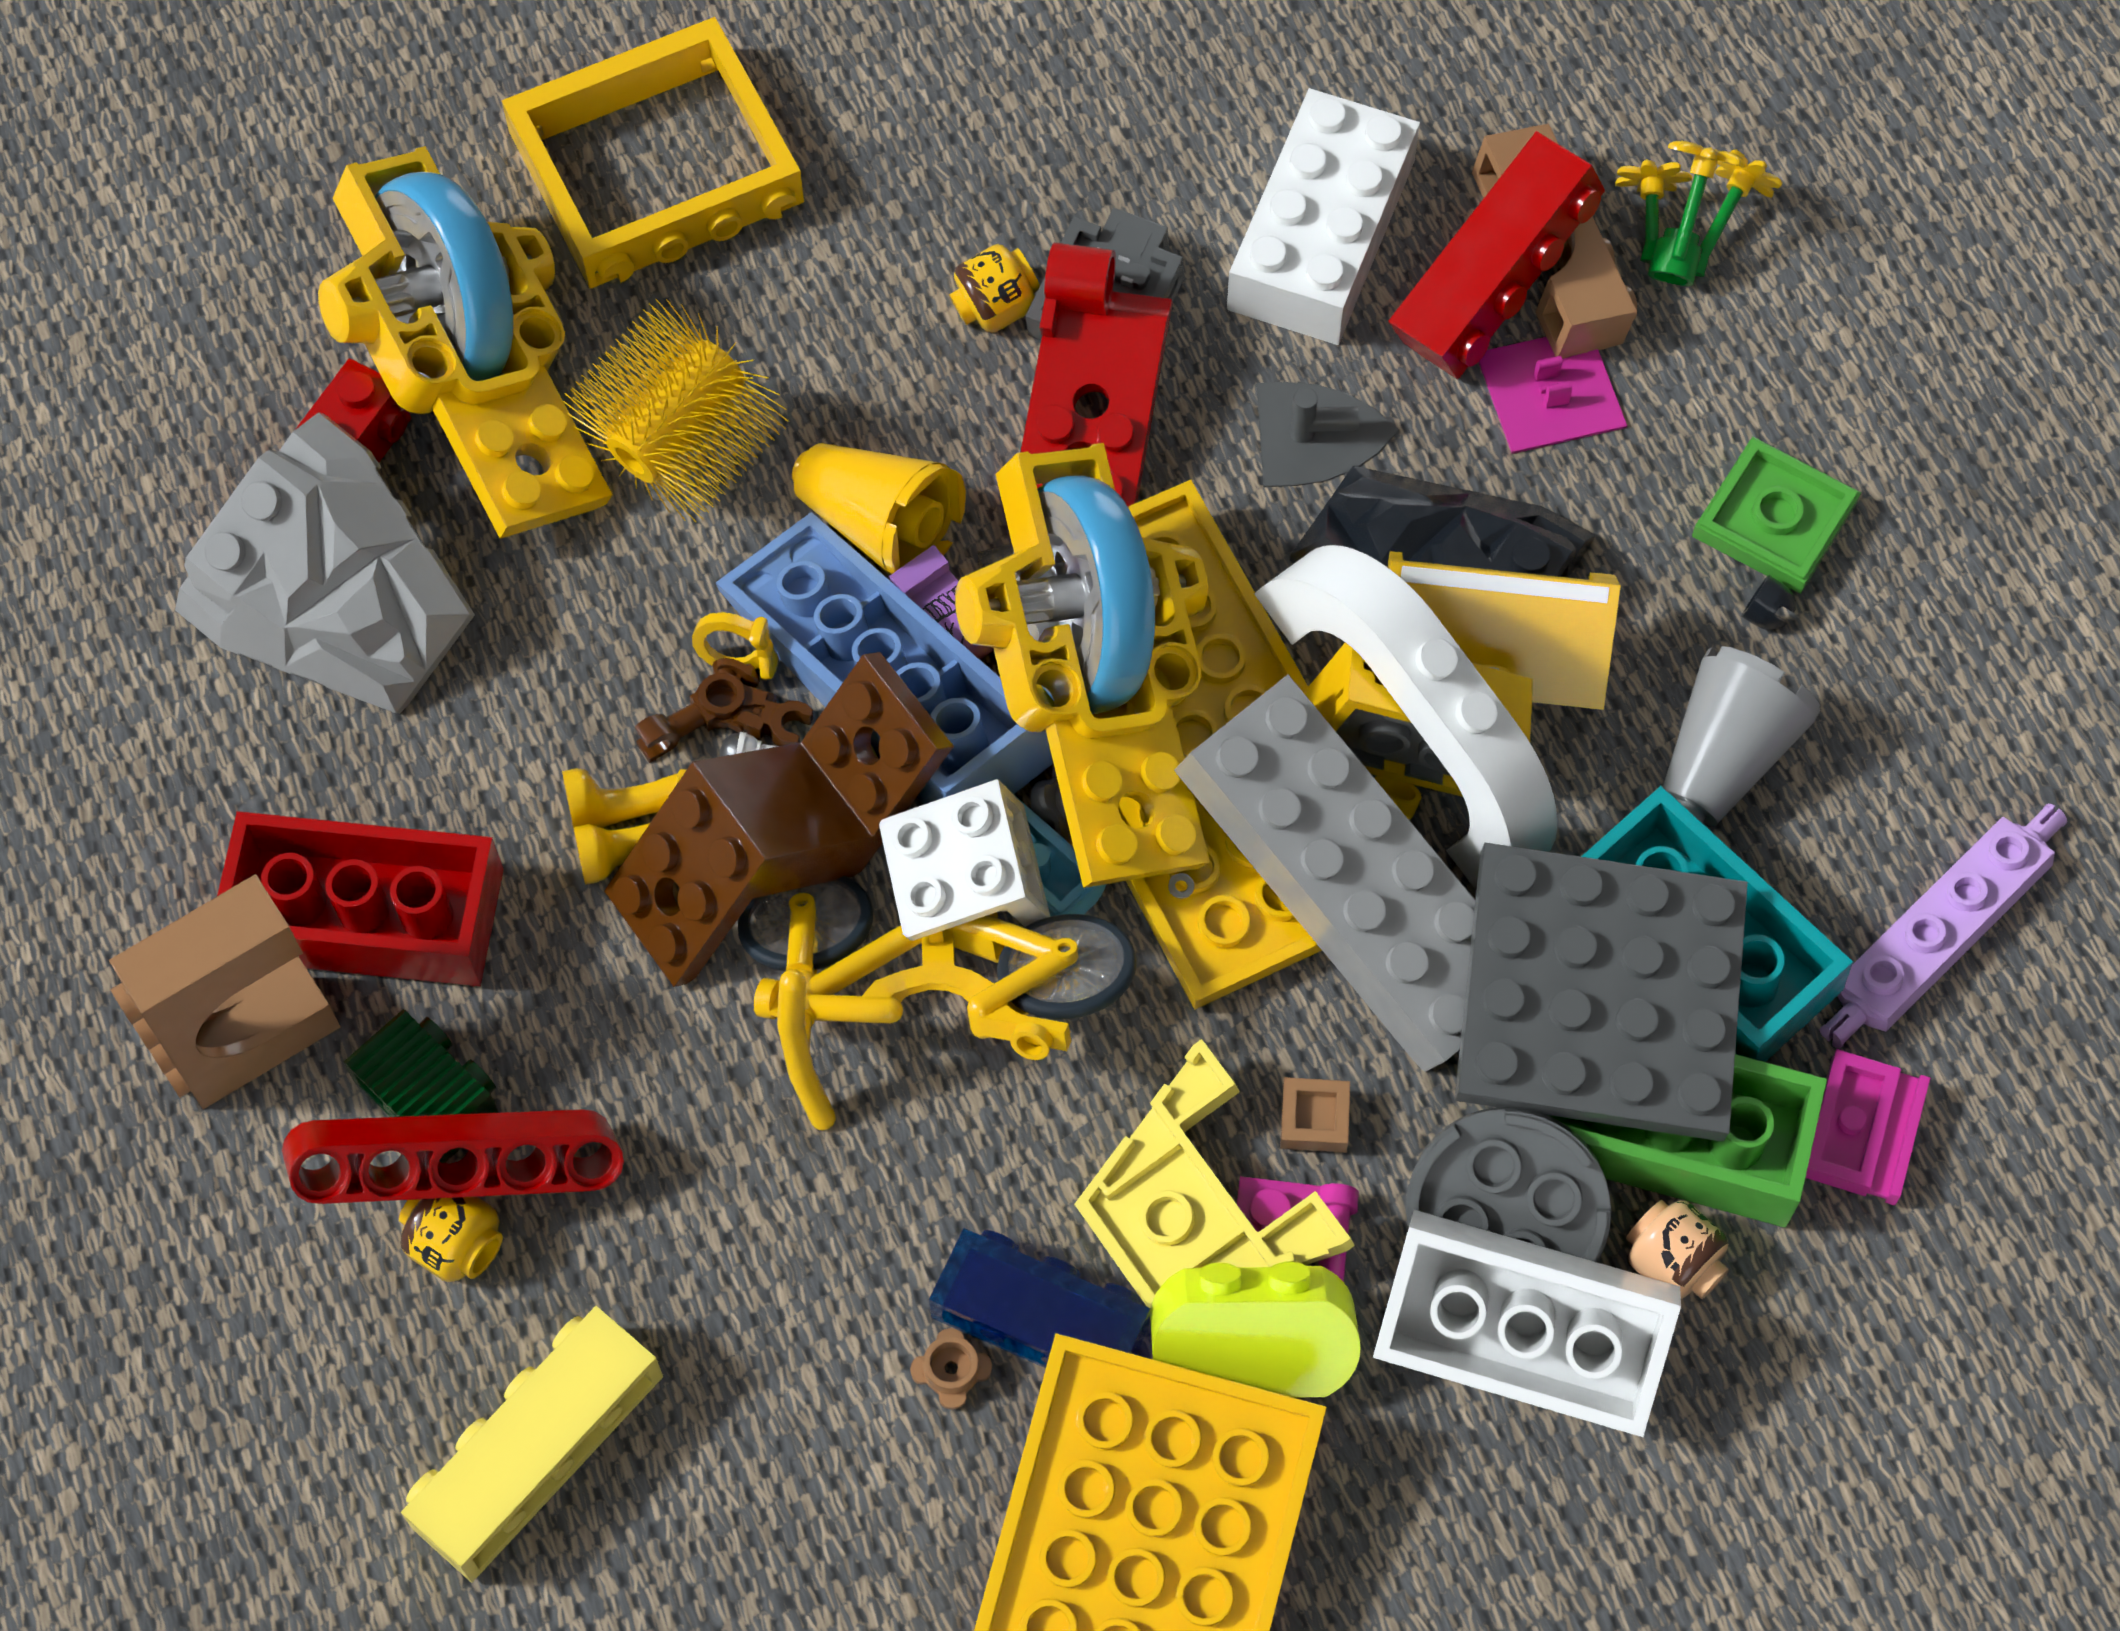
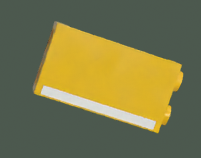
(1526, 623)

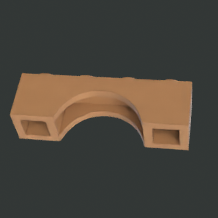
(1586, 299)

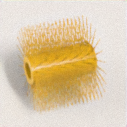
(676, 410)

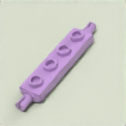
(1944, 924)

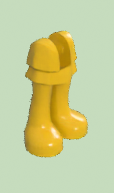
(597, 807)

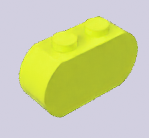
(1259, 1326)

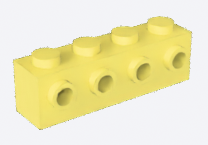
(531, 1442)

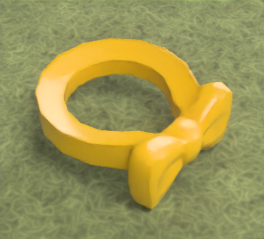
(755, 631)

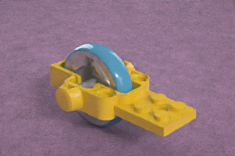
(445, 313)
(1089, 619)

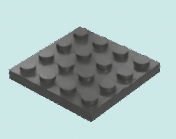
(1602, 992)

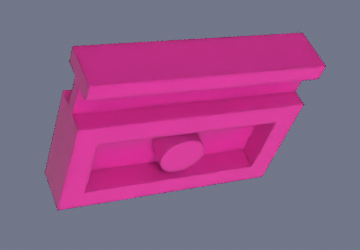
(1866, 1126)

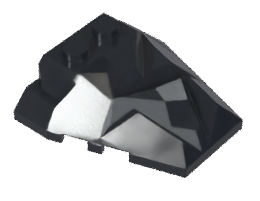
(1444, 526)

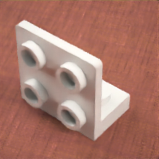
(963, 861)

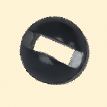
(1766, 602)

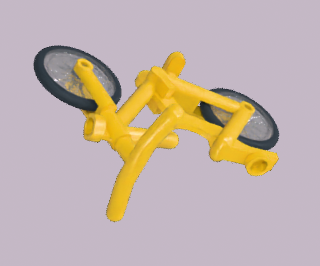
(1047, 969)

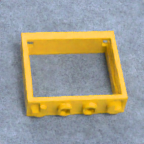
(625, 81)

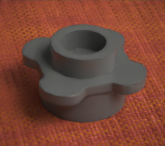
(1048, 805)

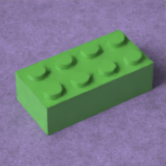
(1750, 1173)

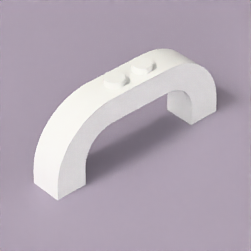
(1432, 684)

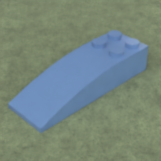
(835, 606)

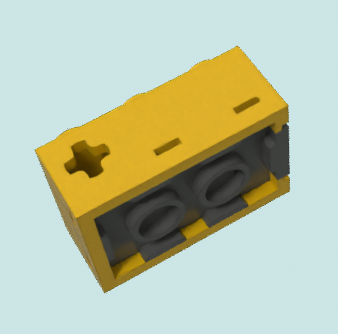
(1379, 730)

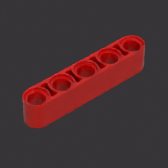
(425, 1140)

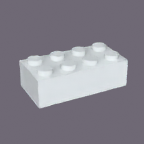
(1322, 216)
(1529, 1323)

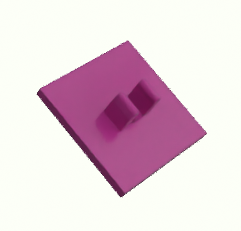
(1549, 397)

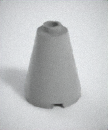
(1734, 731)

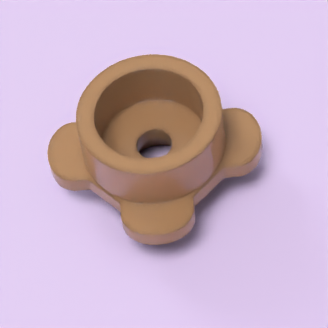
(946, 1349)

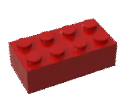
(374, 894)

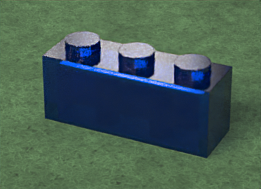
(1023, 1301)

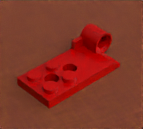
(1099, 345)

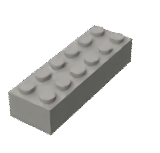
(1343, 864)

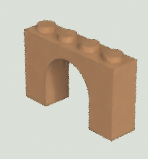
(222, 994)

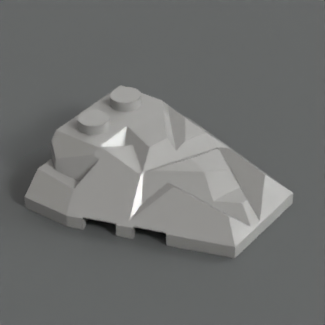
(324, 573)

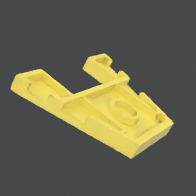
(1167, 1210)

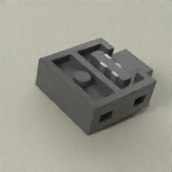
(1141, 253)

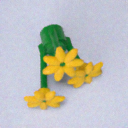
(1677, 255)

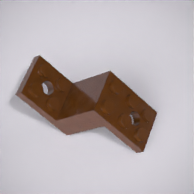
(776, 818)

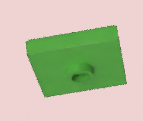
(1776, 514)

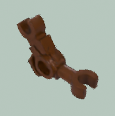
(724, 701)

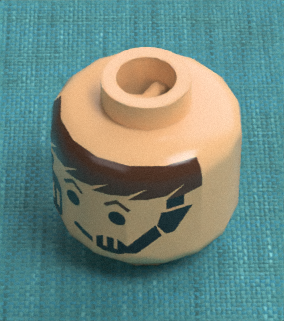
(1679, 1248)

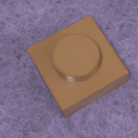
(1315, 1115)

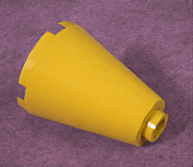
(881, 500)

